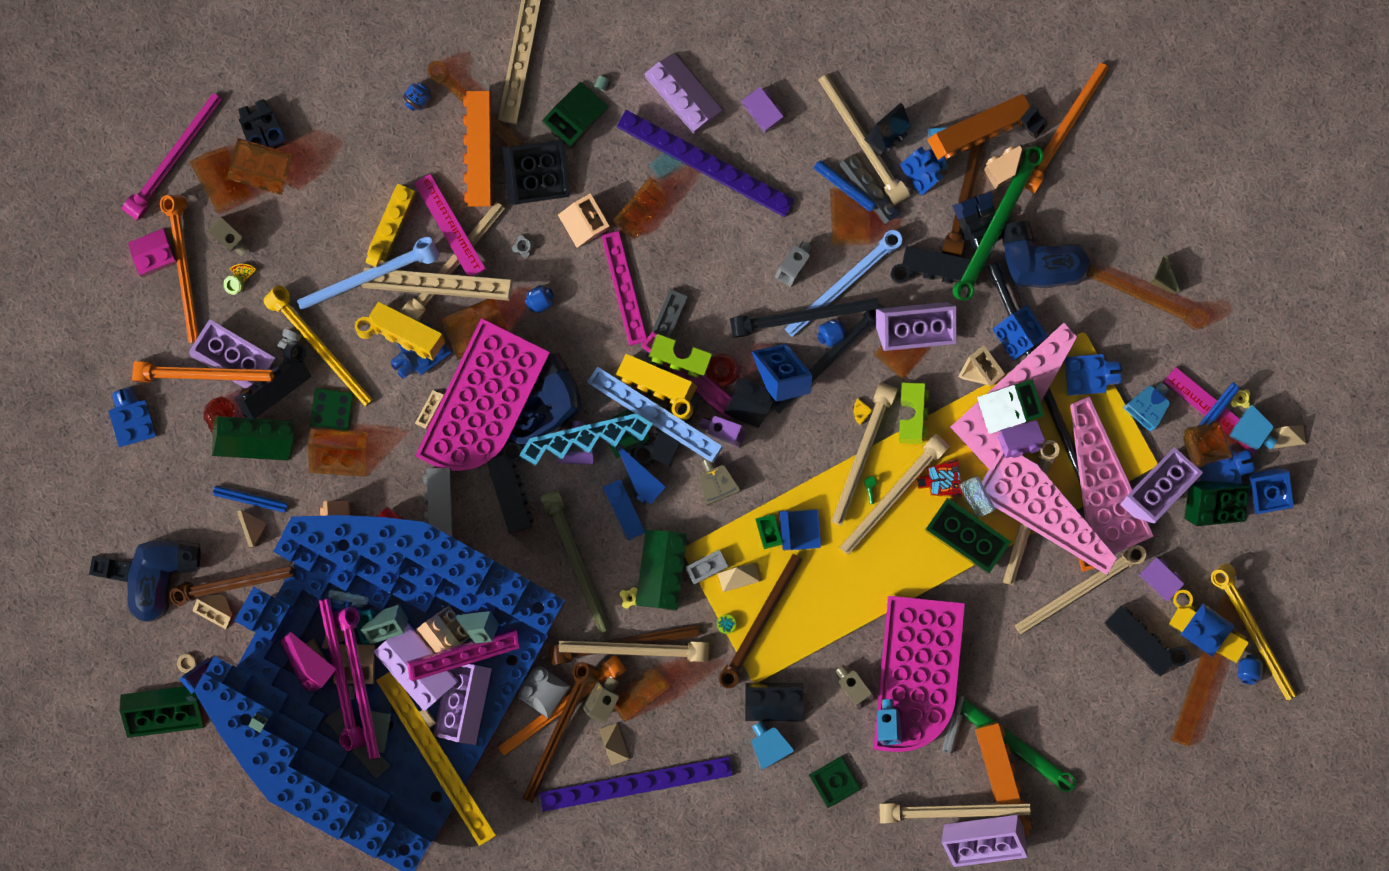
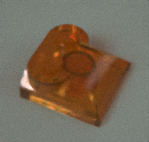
(900, 360)
(1206, 444)

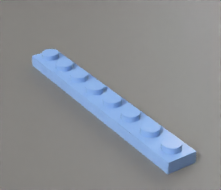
(655, 414)

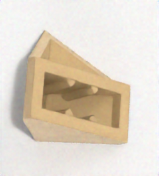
(981, 368)

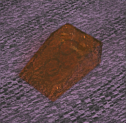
(848, 221)

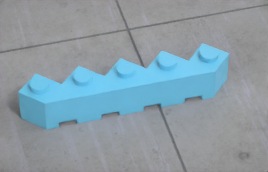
(585, 437)

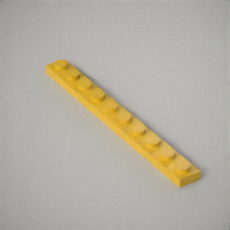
(436, 758)

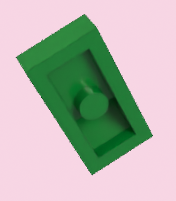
(768, 531)

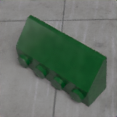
(252, 438)
(661, 569)
(160, 711)

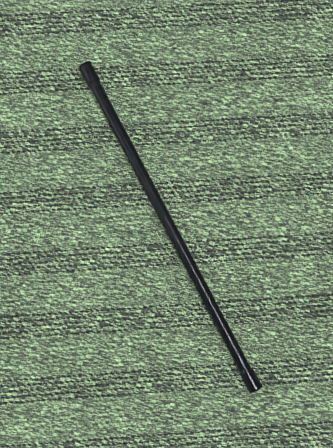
(998, 279)

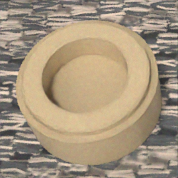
(186, 662)
(427, 717)

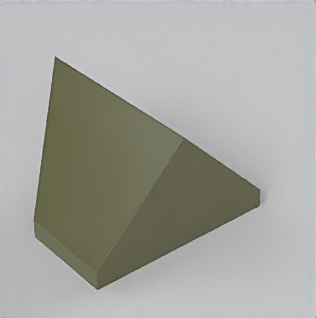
(1165, 277)

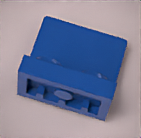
(1020, 332)
(800, 530)

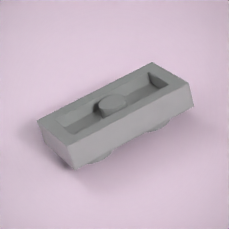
(706, 567)

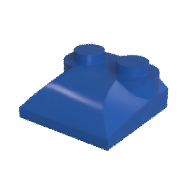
(1271, 490)
(1207, 630)

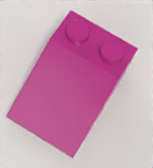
(307, 664)

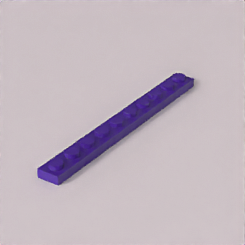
(705, 163)
(635, 784)

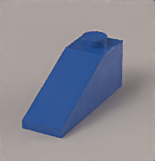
(643, 482)
(624, 509)

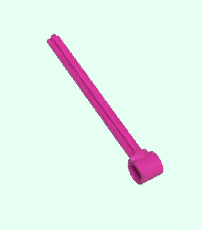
(136, 204)
(346, 621)
(352, 735)

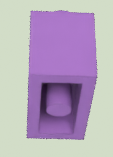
(762, 109)
(1021, 439)
(1161, 578)

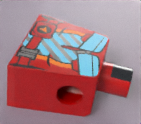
(942, 480)

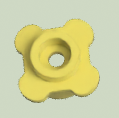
(1245, 398)
(625, 594)

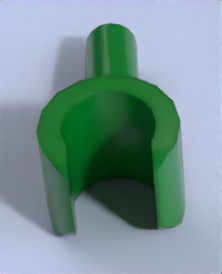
(869, 483)

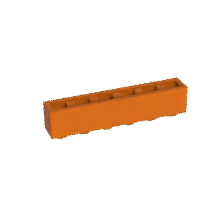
(979, 127)
(479, 149)
(999, 768)

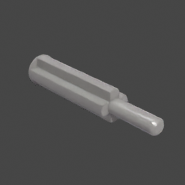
(953, 727)

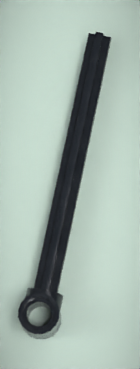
(744, 325)
(823, 363)

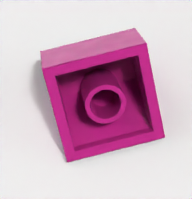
(152, 253)

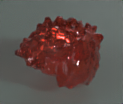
(723, 369)
(218, 407)

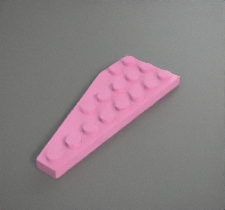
(1041, 367)
(1103, 482)
(1033, 499)

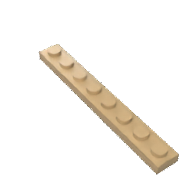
(519, 61)
(442, 284)

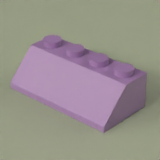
(683, 93)
(916, 326)
(225, 350)
(1161, 487)
(406, 647)
(463, 705)
(985, 840)

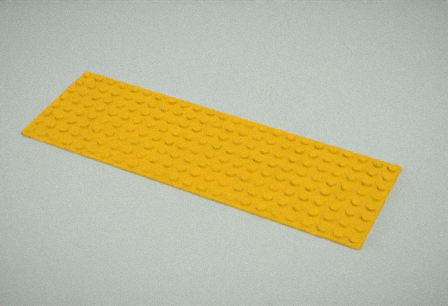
(896, 558)

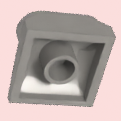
(543, 691)

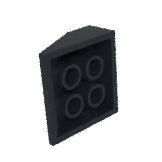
(535, 172)

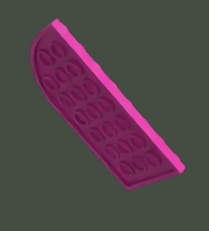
(483, 399)
(920, 667)

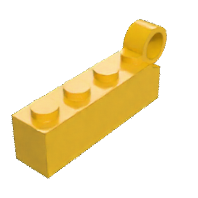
(390, 225)
(401, 329)
(658, 381)
(1232, 646)

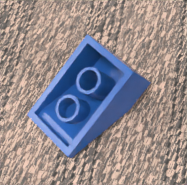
(782, 372)

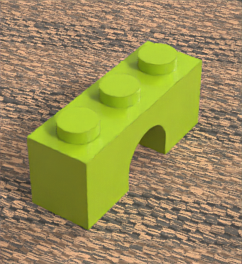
(663, 351)
(913, 430)

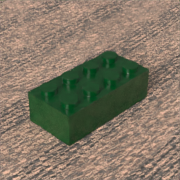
(967, 536)

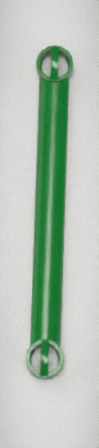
(998, 223)
(1018, 747)

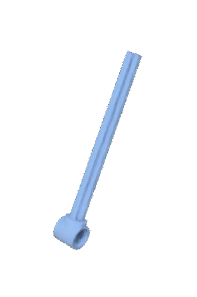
(423, 251)
(851, 277)

